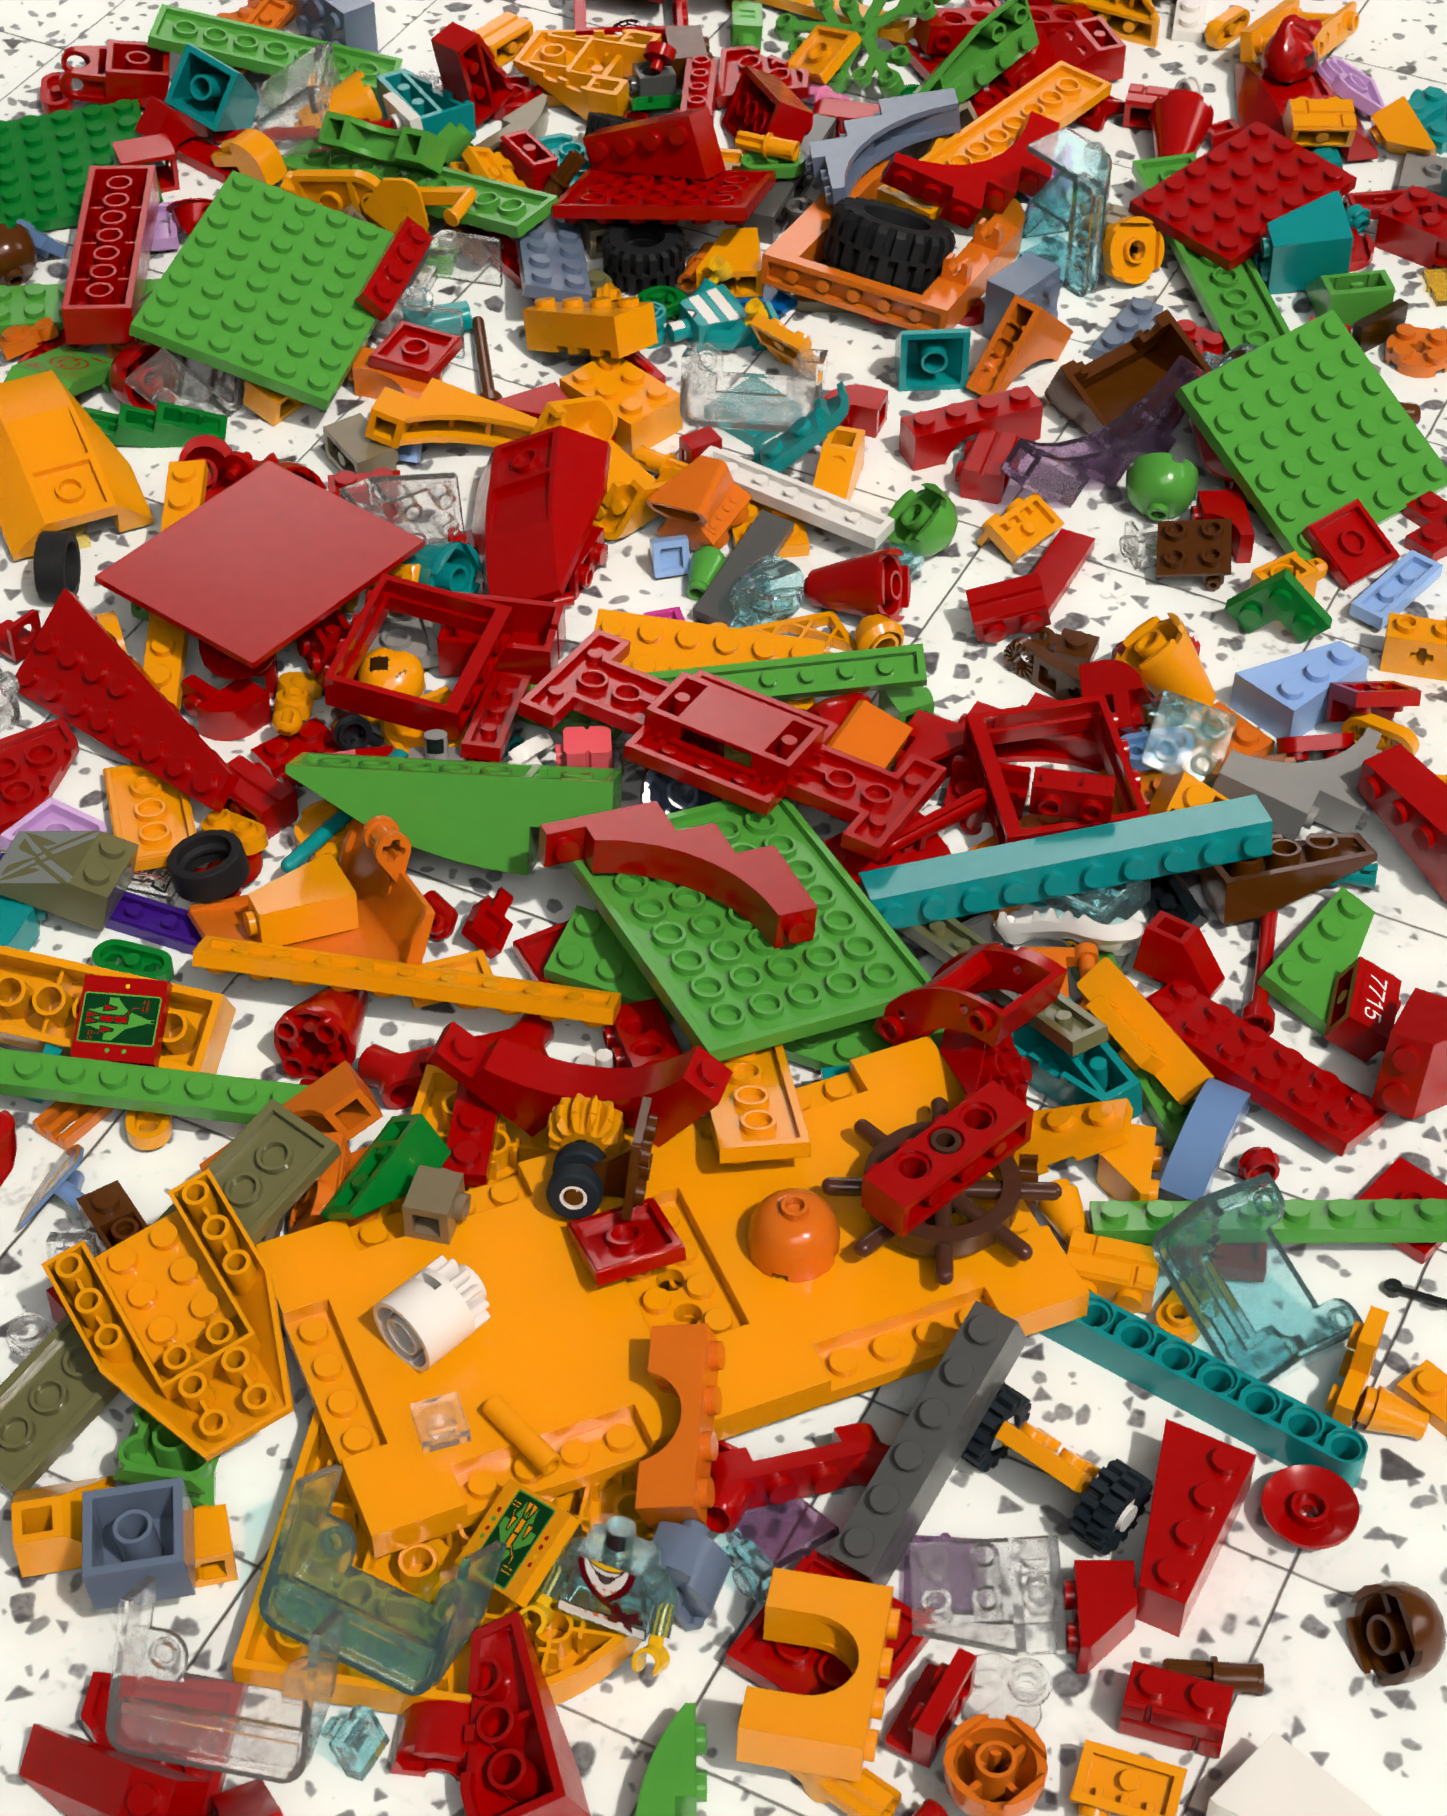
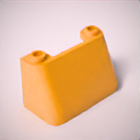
(628, 482)

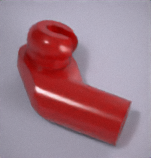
(444, 918)

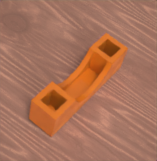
(332, 1104)
(677, 1478)

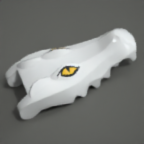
(1115, 938)

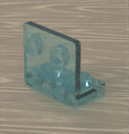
(1187, 737)

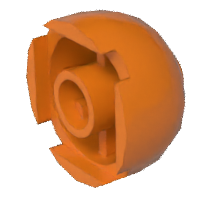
(794, 1235)
(995, 1766)

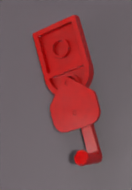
(920, 836)

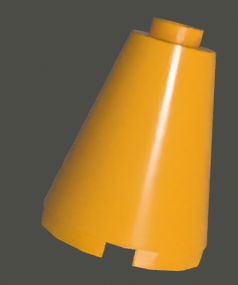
(355, 99)
(1167, 659)

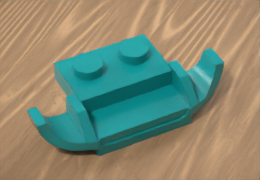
(804, 432)

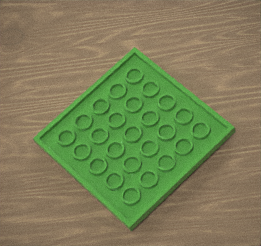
(1311, 431)

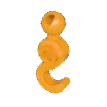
(294, 701)

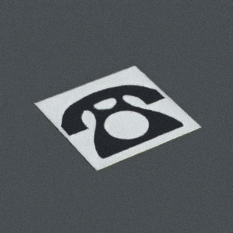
(626, 21)

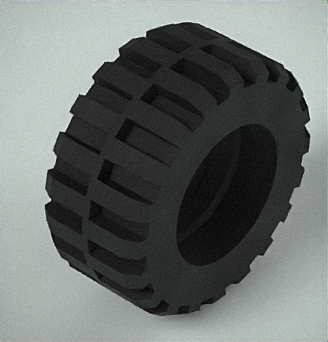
(887, 243)

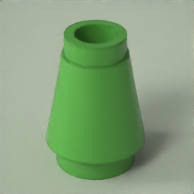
(703, 569)

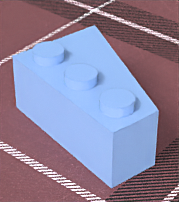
(1292, 692)

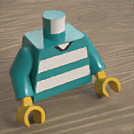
(714, 313)

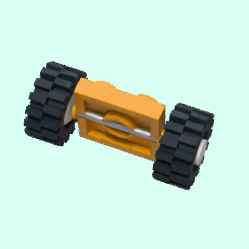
(1107, 1503)

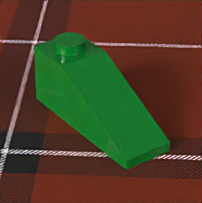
(388, 1167)

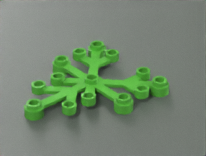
(888, 80)

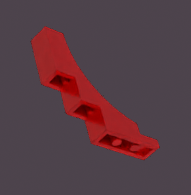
(646, 844)
(529, 1084)

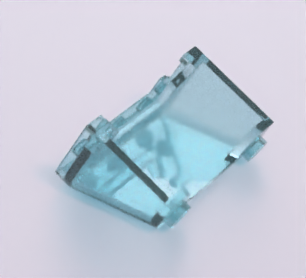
(1244, 1284)

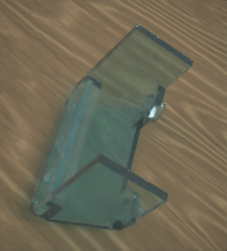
(1091, 170)
(383, 1627)

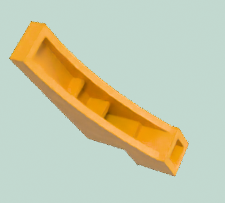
(444, 416)

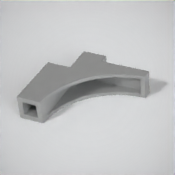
(1304, 790)

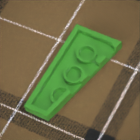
(1308, 967)

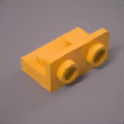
(1021, 527)

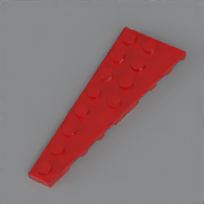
(103, 691)

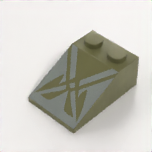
(69, 873)

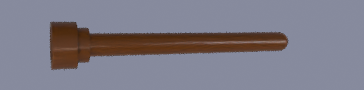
(483, 360)

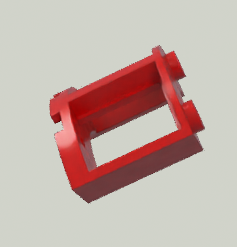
(952, 1001)

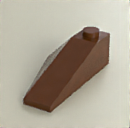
(1293, 870)

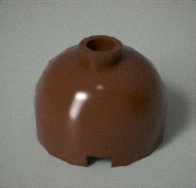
(17, 255)
(1396, 1632)

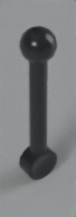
(1393, 1288)

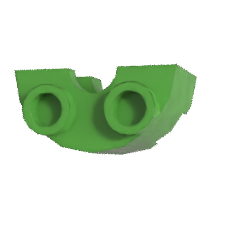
(459, 140)

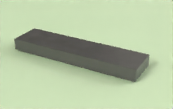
(763, 537)

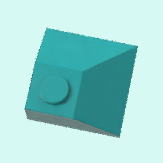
(932, 359)

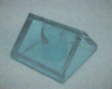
(1050, 208)

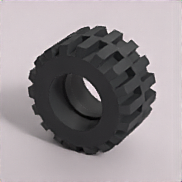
(643, 254)

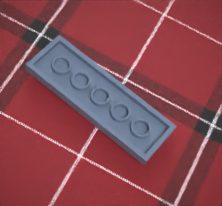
(553, 261)

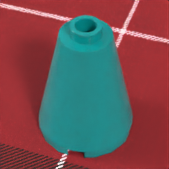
(448, 566)

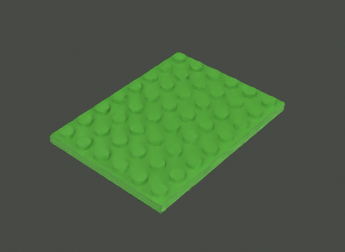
(268, 291)
(724, 974)

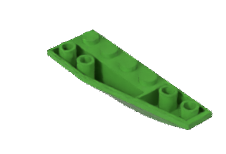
(985, 51)

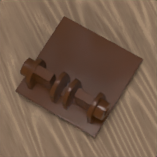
(1195, 550)

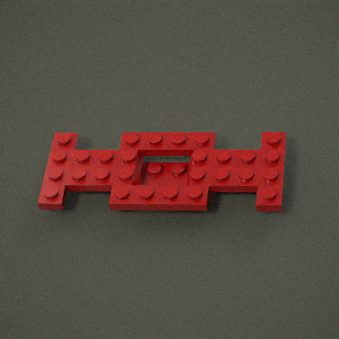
(784, 741)

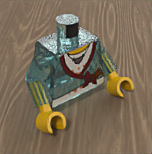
(614, 1583)

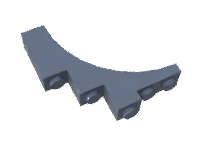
(900, 122)

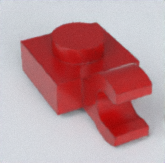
(487, 923)

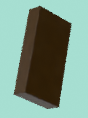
(1379, 325)

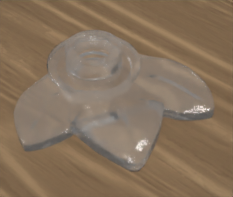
(999, 1691)

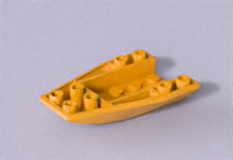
(58, 466)

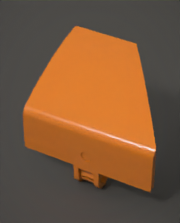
(391, 909)

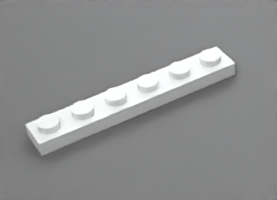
(807, 501)

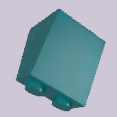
(212, 92)
(1306, 245)

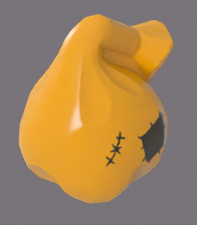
(393, 671)

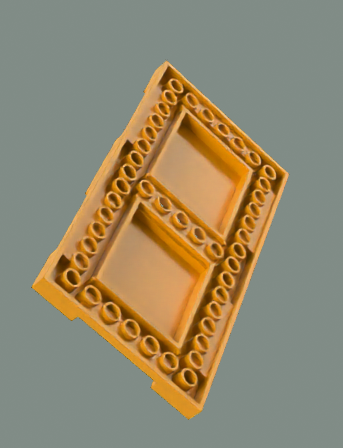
(579, 1351)

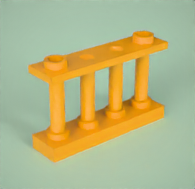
(1334, 29)

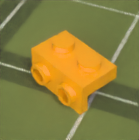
(1125, 1784)

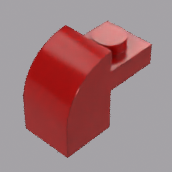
(866, 408)
(1122, 689)
(228, 712)

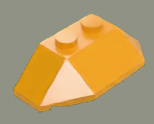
(1130, 19)

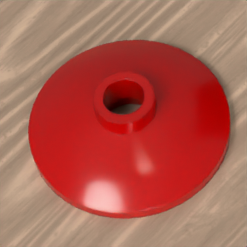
(1313, 1492)

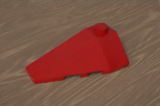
(102, 1781)

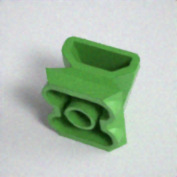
(157, 1454)

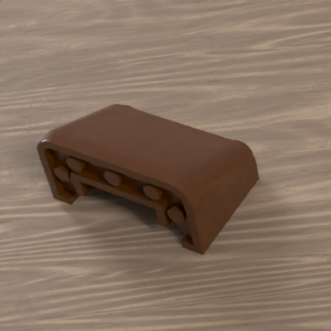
(1119, 379)

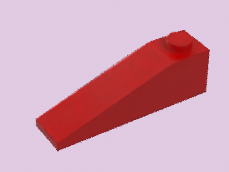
(515, 1737)

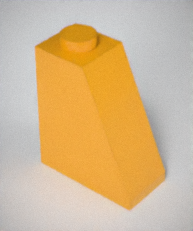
(743, 253)
(303, 904)

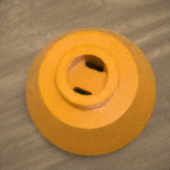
(878, 632)

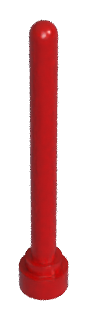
(1258, 1011)

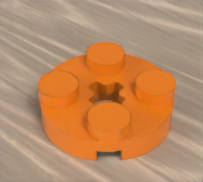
(1405, 344)

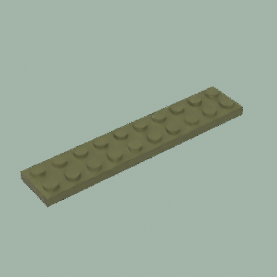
(58, 1383)

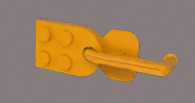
(384, 200)

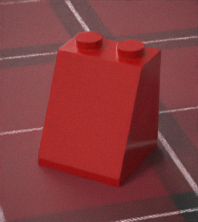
(1415, 1059)

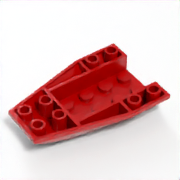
(1266, 99)
(538, 510)

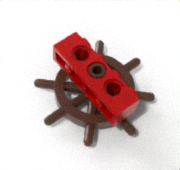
(937, 1172)

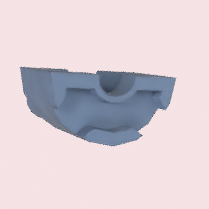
(695, 1567)

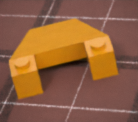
(585, 69)

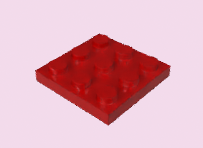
(810, 1669)

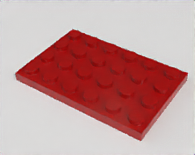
(1234, 190)
(644, 197)

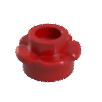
(1258, 1161)

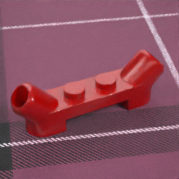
(401, 1074)
(775, 1480)

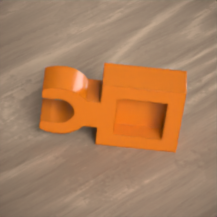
(22, 339)

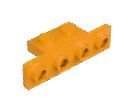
(1142, 1032)

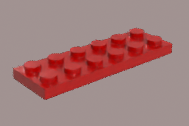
(1271, 1072)

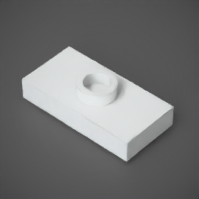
(400, 112)

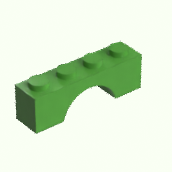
(365, 140)

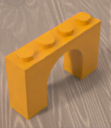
(829, 1730)

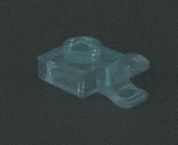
(751, 1567)

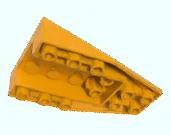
(184, 1320)

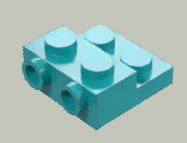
(1431, 110)

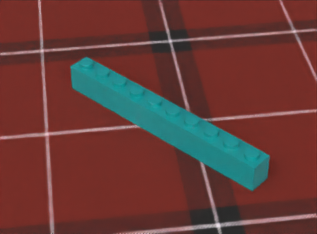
(1069, 862)

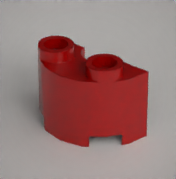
(432, 1739)

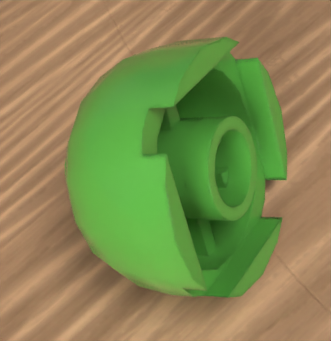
(1161, 485)
(923, 521)

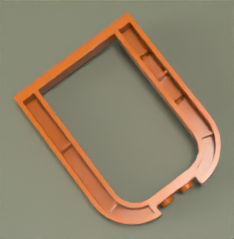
(795, 266)

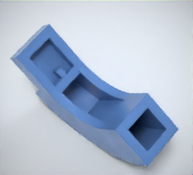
(1204, 1139)

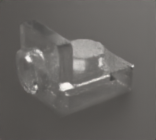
(1138, 547)

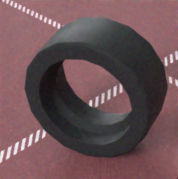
(56, 564)
(211, 883)

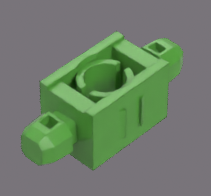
(746, 24)

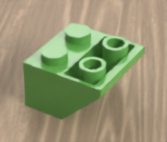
(1351, 294)

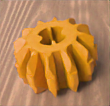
(586, 1121)

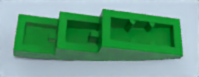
(165, 428)

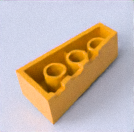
(590, 326)

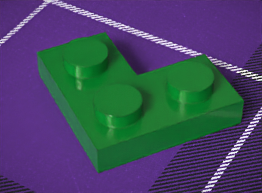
(1281, 599)

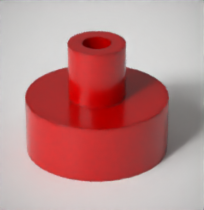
(659, 55)

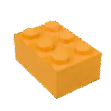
(644, 406)

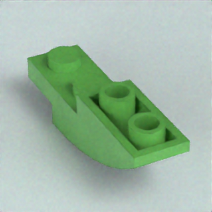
(671, 1778)

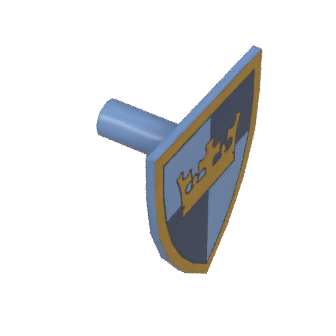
(60, 1180)

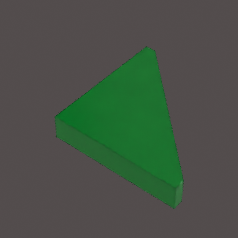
(655, 102)

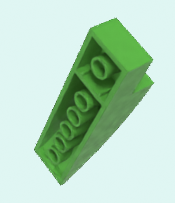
(458, 807)

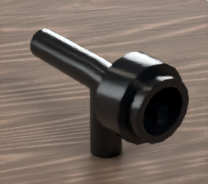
(352, 730)

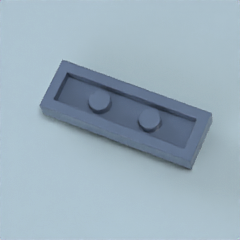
(1133, 317)

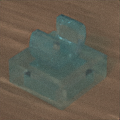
(356, 1740)

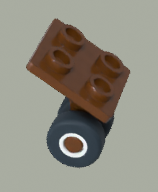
(586, 1174)

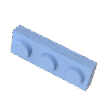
(1395, 589)

